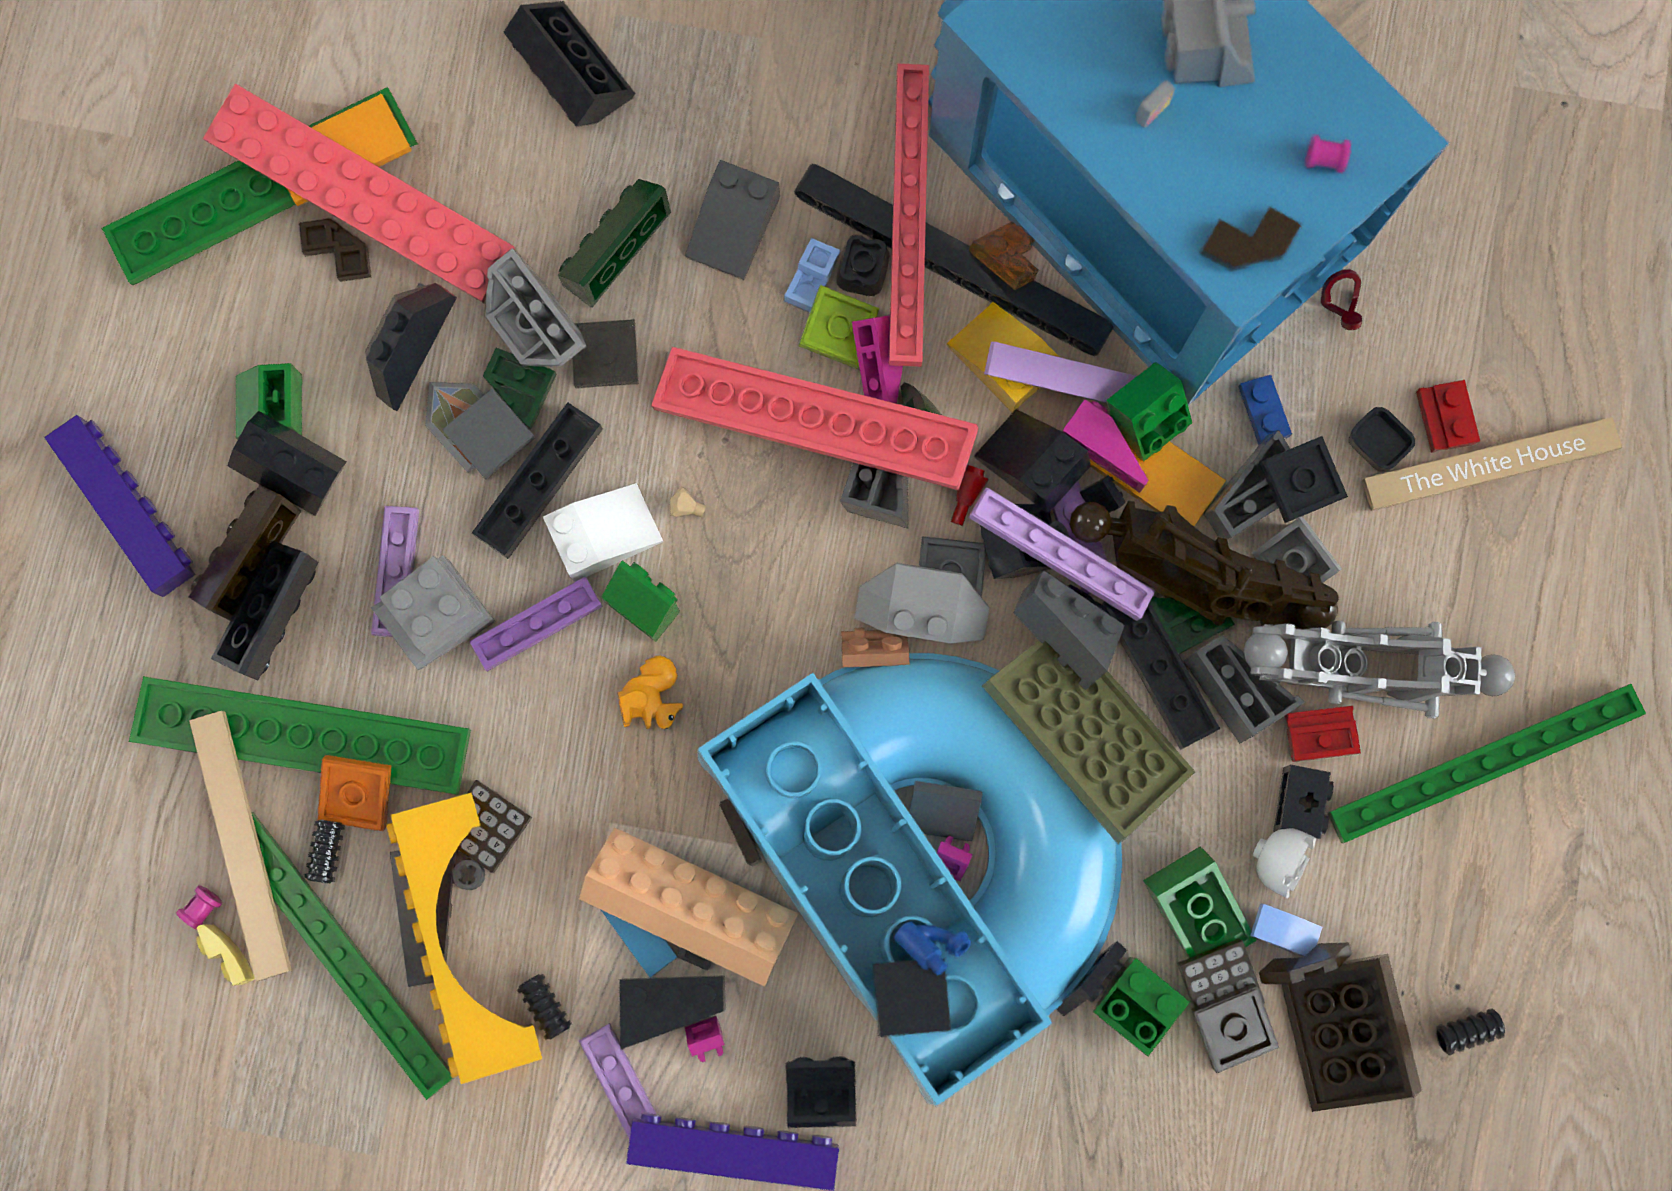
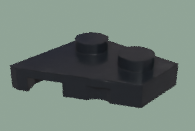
(1090, 985)

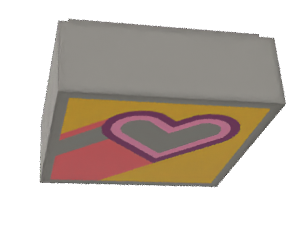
(1154, 104)

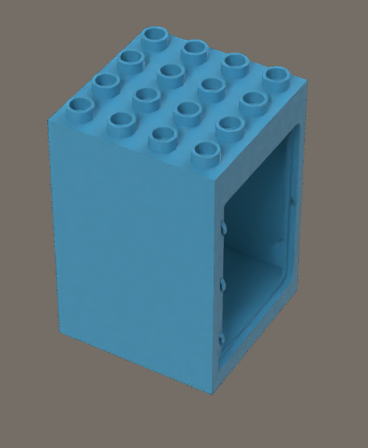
(1045, 124)

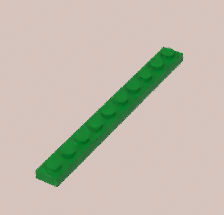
(1486, 763)
(351, 970)

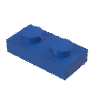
(1264, 407)

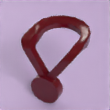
(1349, 319)

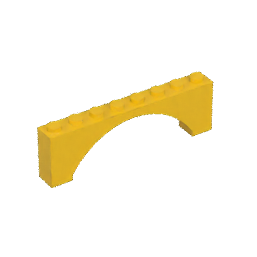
(478, 1038)

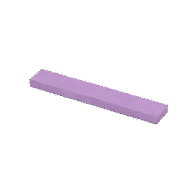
(1054, 372)
(1061, 554)

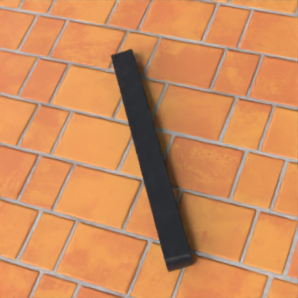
(954, 262)

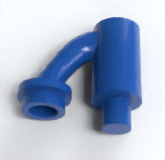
(918, 944)

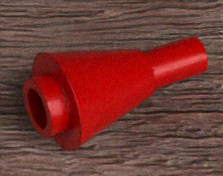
(970, 488)

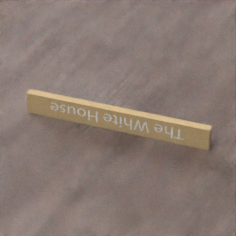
(1491, 464)

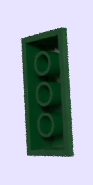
(615, 241)

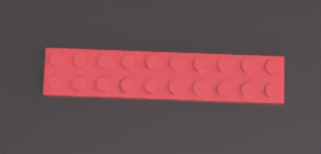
(356, 191)
(816, 418)

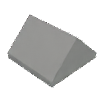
(1300, 551)

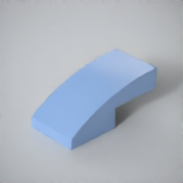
(813, 270)
(1285, 930)

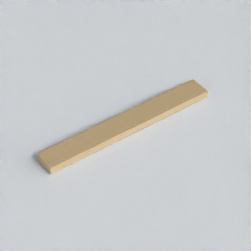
(240, 846)

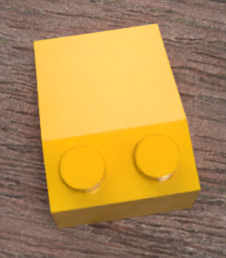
(973, 345)

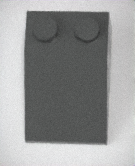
(733, 219)

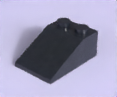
(1034, 459)

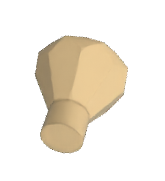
(683, 504)

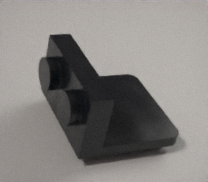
(821, 1093)

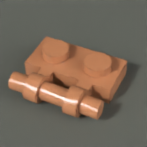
(873, 648)

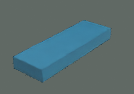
(649, 950)

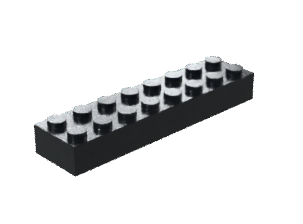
(537, 480)
(1165, 677)

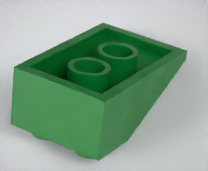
(1198, 904)

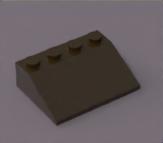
(1352, 1035)

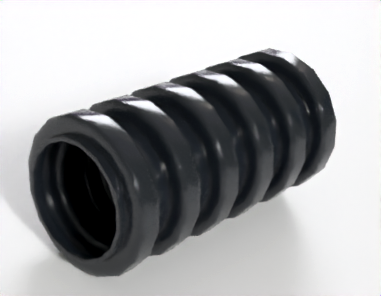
(324, 851)
(544, 1006)
(1470, 1031)

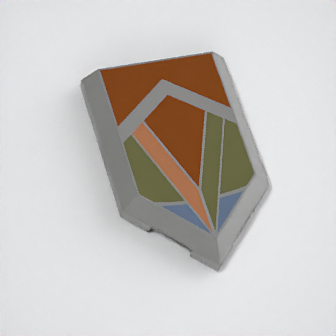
(445, 404)

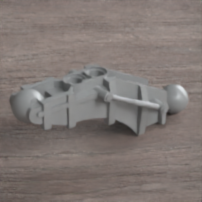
(1338, 663)

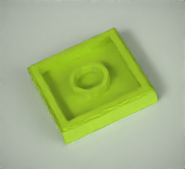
(830, 325)

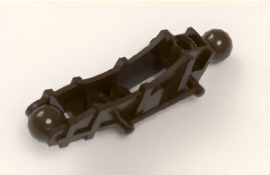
(1203, 572)

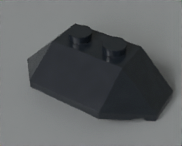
(405, 340)

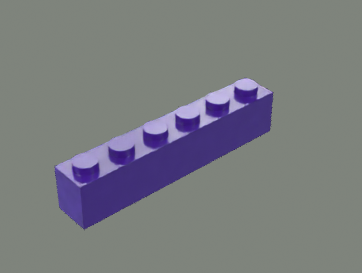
(120, 505)
(733, 1153)

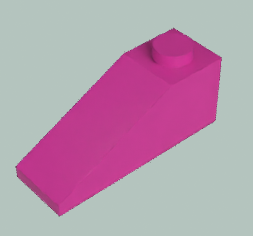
(872, 348)
(1105, 443)

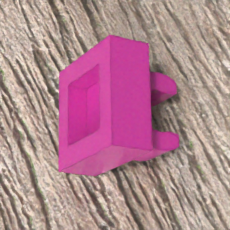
(954, 858)
(704, 1037)

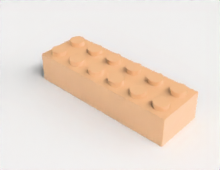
(688, 906)

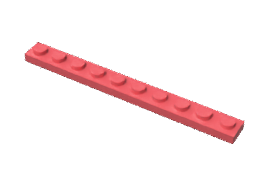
(909, 216)

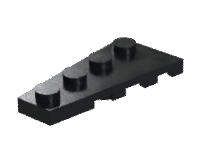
(412, 950)

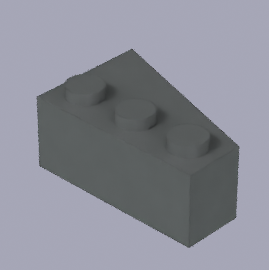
(1247, 494)
(876, 495)
(1071, 625)
(1239, 697)

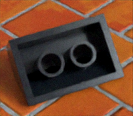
(285, 462)

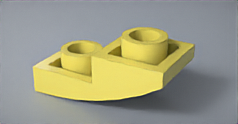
(217, 944)

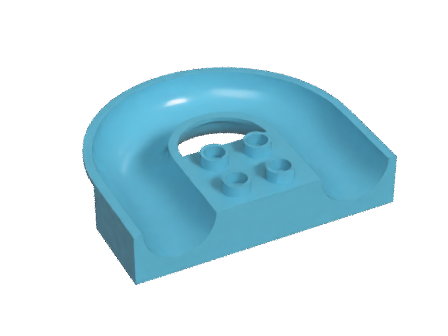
(820, 799)

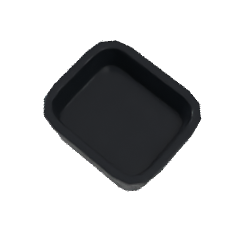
(863, 266)
(1381, 439)

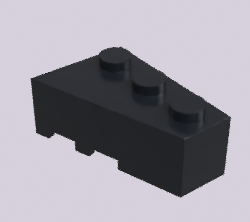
(665, 1004)

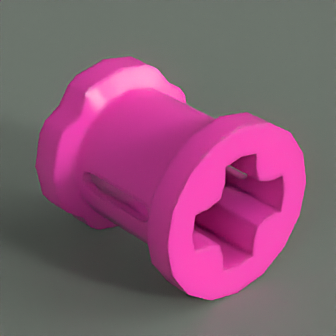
(1328, 154)
(199, 907)

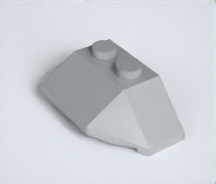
(529, 315)
(923, 604)

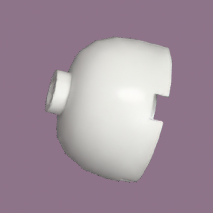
(1283, 859)

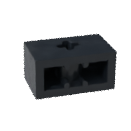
(1305, 783)

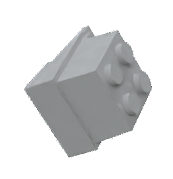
(1208, 40)
(432, 611)

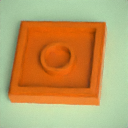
(354, 792)

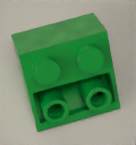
(271, 390)
(1150, 410)
(640, 601)
(1140, 1005)

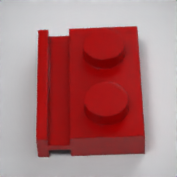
(1448, 416)
(1322, 734)

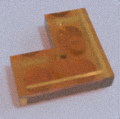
(1003, 255)

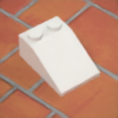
(602, 530)

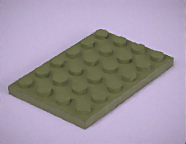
(1091, 738)

